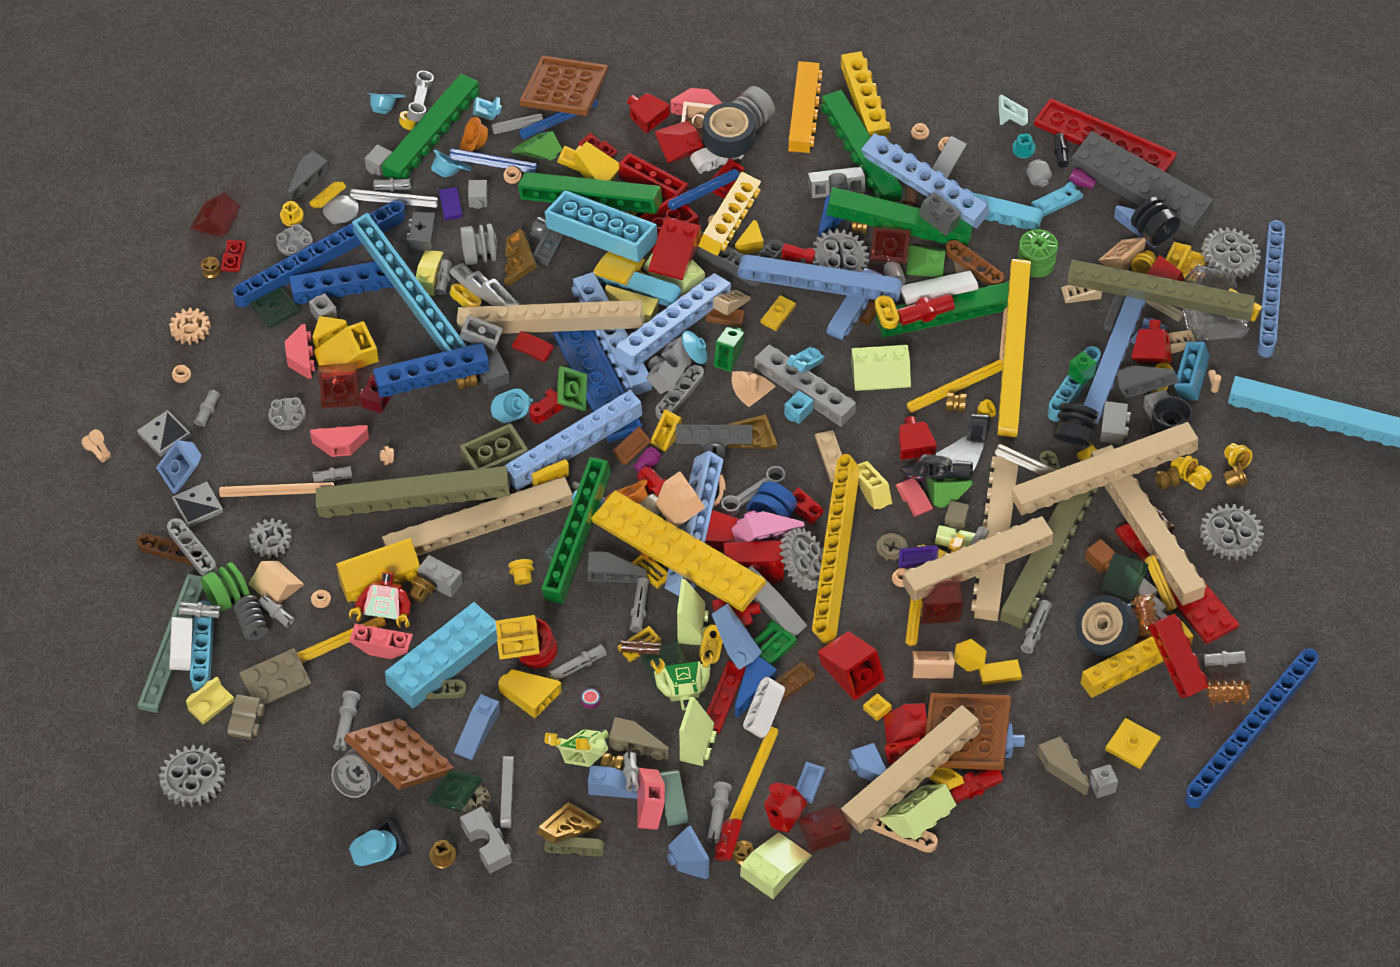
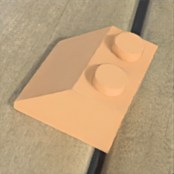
(678, 500)

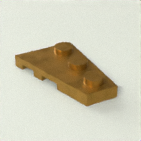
(519, 257)
(761, 434)
(568, 823)

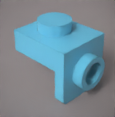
(486, 109)

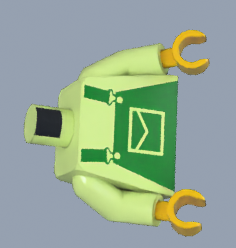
(682, 680)
(581, 748)

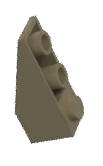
(632, 737)
(1058, 761)

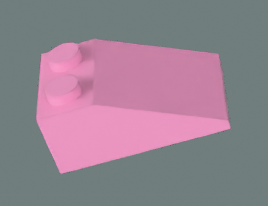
(763, 527)

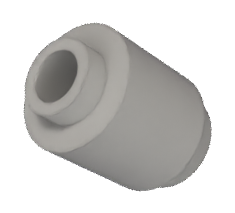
(894, 269)

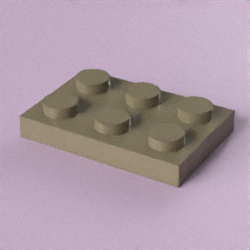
(275, 677)

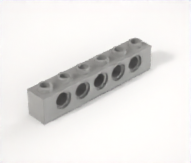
(827, 399)

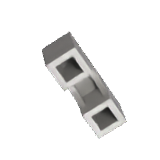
(847, 179)
(666, 374)
(480, 825)

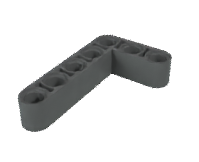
(730, 259)

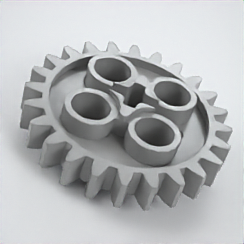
(1231, 252)
(856, 256)
(1237, 545)
(802, 558)
(192, 776)

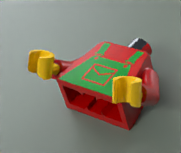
(383, 600)

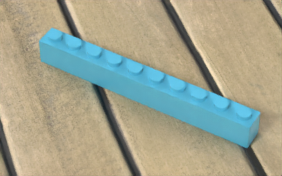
(406, 284)
(1315, 411)

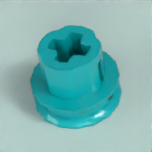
(1024, 146)

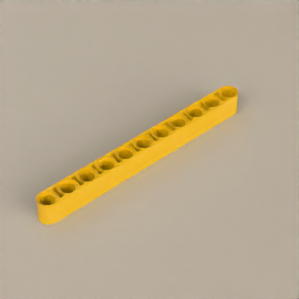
(1014, 348)
(836, 549)

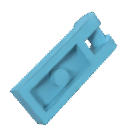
(1058, 199)
(806, 359)

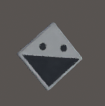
(163, 432)
(197, 504)

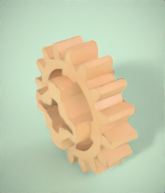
(189, 326)

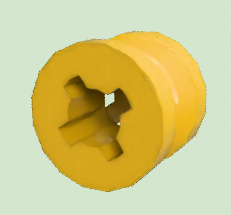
(1199, 477)

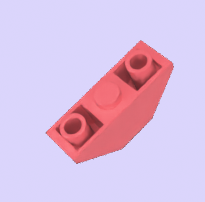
(693, 95)
(299, 353)
(340, 440)
(380, 641)
(650, 799)

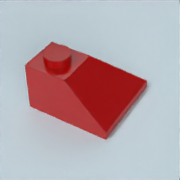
(678, 141)
(905, 723)

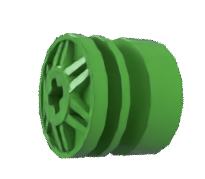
(1040, 249)
(229, 585)

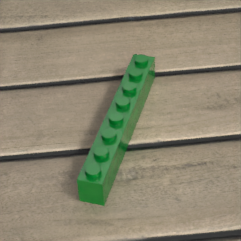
(431, 128)
(854, 137)
(609, 193)
(890, 215)
(967, 306)
(576, 530)

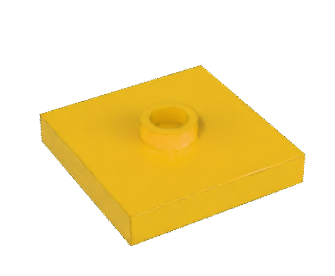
(1133, 743)

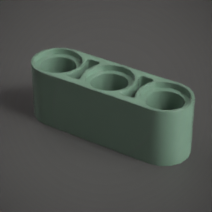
(674, 804)

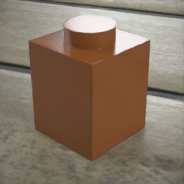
(1099, 556)

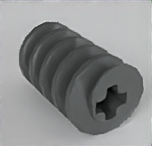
(250, 618)

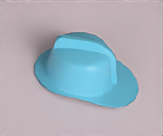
(383, 102)
(445, 166)
(511, 405)
(372, 847)

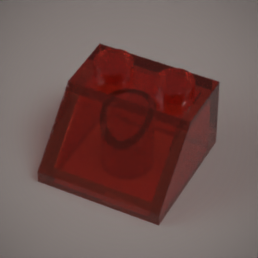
(216, 215)
(890, 245)
(339, 385)
(943, 604)
(824, 828)

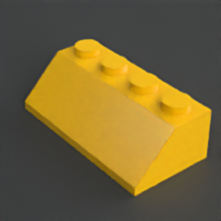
(366, 568)

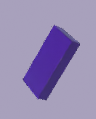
(450, 203)
(917, 556)

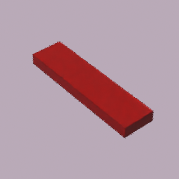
(725, 695)

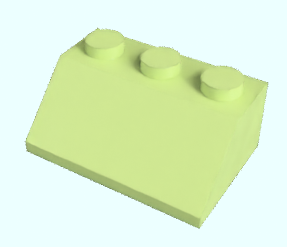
(693, 277)
(881, 367)
(919, 810)

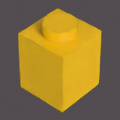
(970, 655)

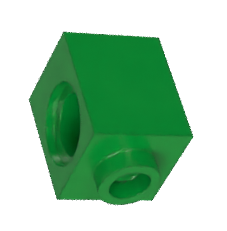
(1082, 368)

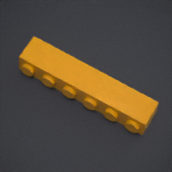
(804, 107)

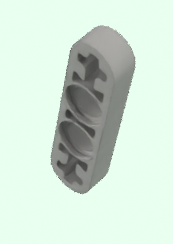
(680, 393)
(193, 546)
(507, 792)

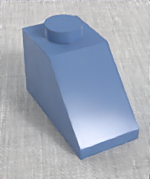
(867, 762)

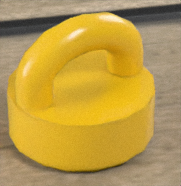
(405, 122)
(986, 407)

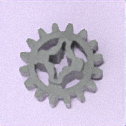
(271, 538)

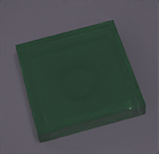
(275, 307)
(1124, 576)
(670, 654)
(455, 790)

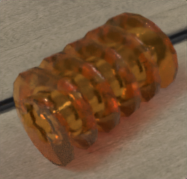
(1146, 613)
(1228, 692)

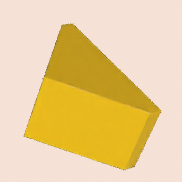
(750, 241)
(326, 329)
(666, 430)

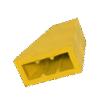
(595, 164)
(529, 691)

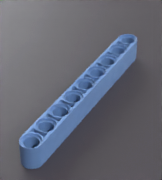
(818, 278)
(1271, 289)
(1114, 354)

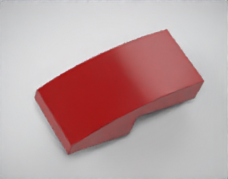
(603, 146)
(233, 256)
(533, 346)

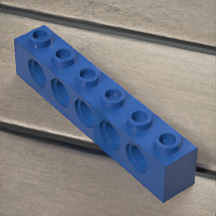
(338, 282)
(431, 370)

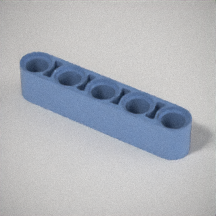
(848, 313)

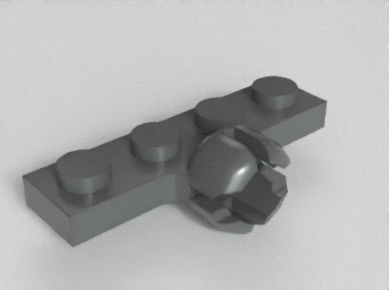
(548, 242)
(714, 436)

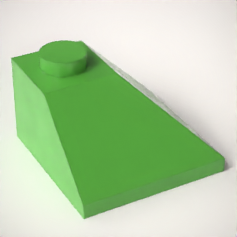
(539, 146)
(926, 261)
(572, 388)
(947, 489)

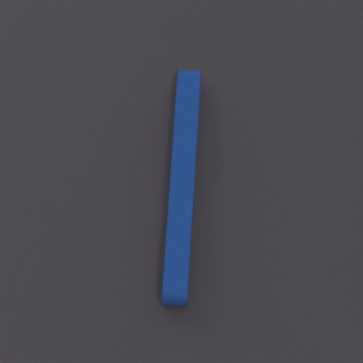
(313, 256)
(1248, 735)

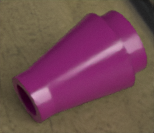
(1081, 178)
(649, 458)

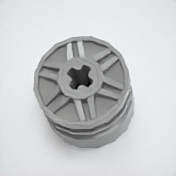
(758, 103)
(478, 244)
(354, 775)

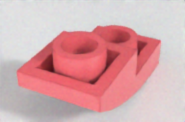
(915, 497)

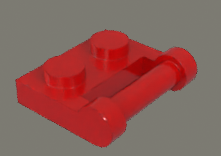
(794, 254)

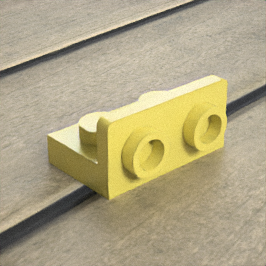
(209, 700)

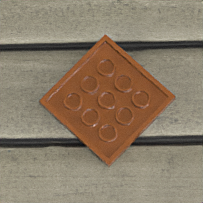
(564, 85)
(989, 746)
(398, 753)

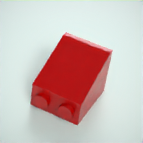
(852, 664)

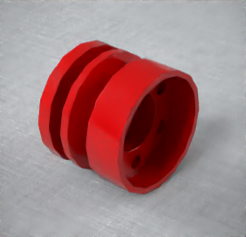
(547, 647)

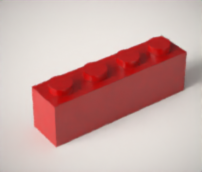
(641, 172)
(1178, 656)

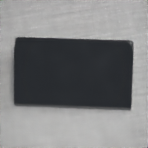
(391, 825)

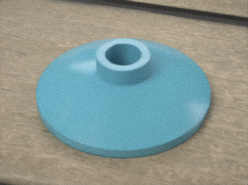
(695, 347)

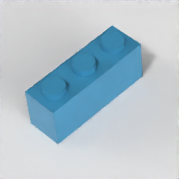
(1192, 370)

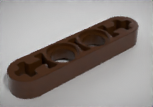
(158, 541)

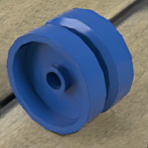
(773, 499)

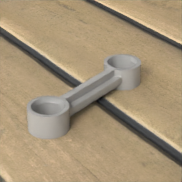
(418, 103)
(746, 496)

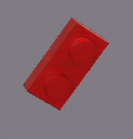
(726, 845)

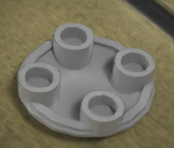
(341, 209)
(293, 240)
(287, 413)

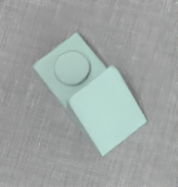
(1010, 110)

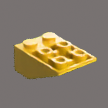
(348, 346)

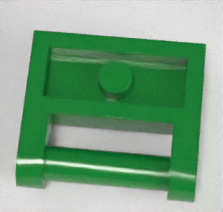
(777, 645)

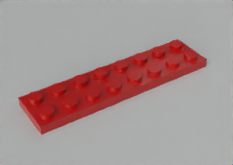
(1077, 125)
(1205, 615)

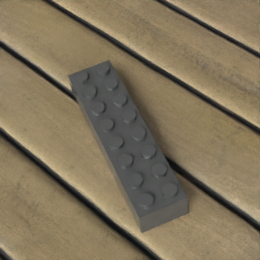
(1140, 180)

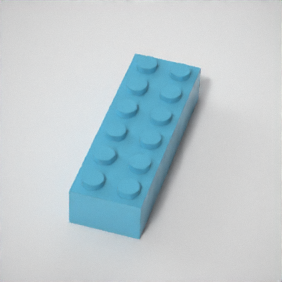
(601, 226)
(442, 655)

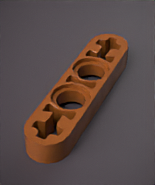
(974, 264)

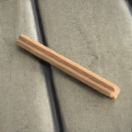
(281, 489)

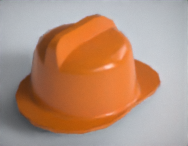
(474, 135)
(634, 492)

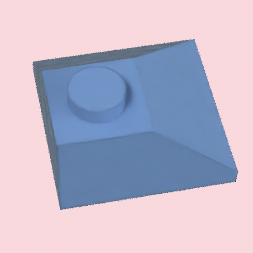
(178, 464)
(688, 854)

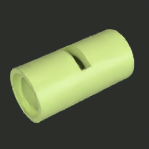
(945, 534)

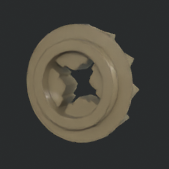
(887, 541)
(483, 800)

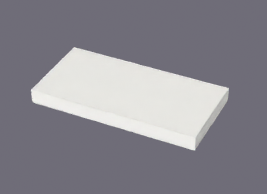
(939, 286)

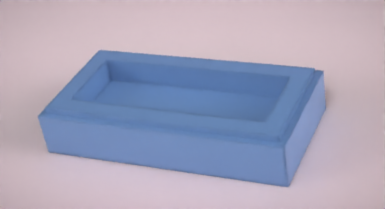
(810, 781)

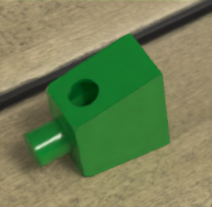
(731, 340)

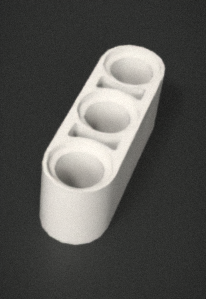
(705, 160)
(180, 643)
(764, 707)

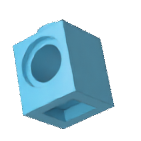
(798, 407)

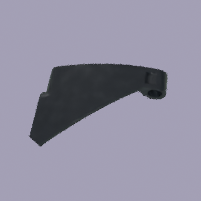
(959, 458)

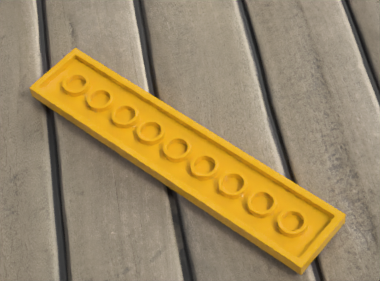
(679, 551)

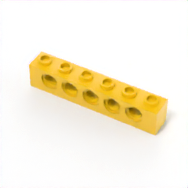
(864, 94)
(729, 214)
(1124, 666)

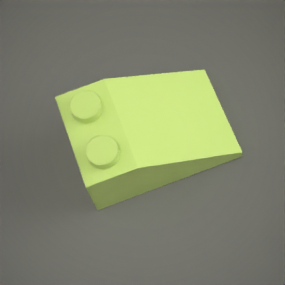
(690, 615)
(696, 734)
(773, 864)

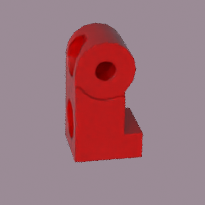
(545, 408)
(807, 507)
(896, 750)

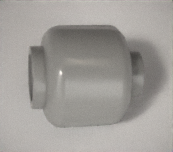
(1039, 173)

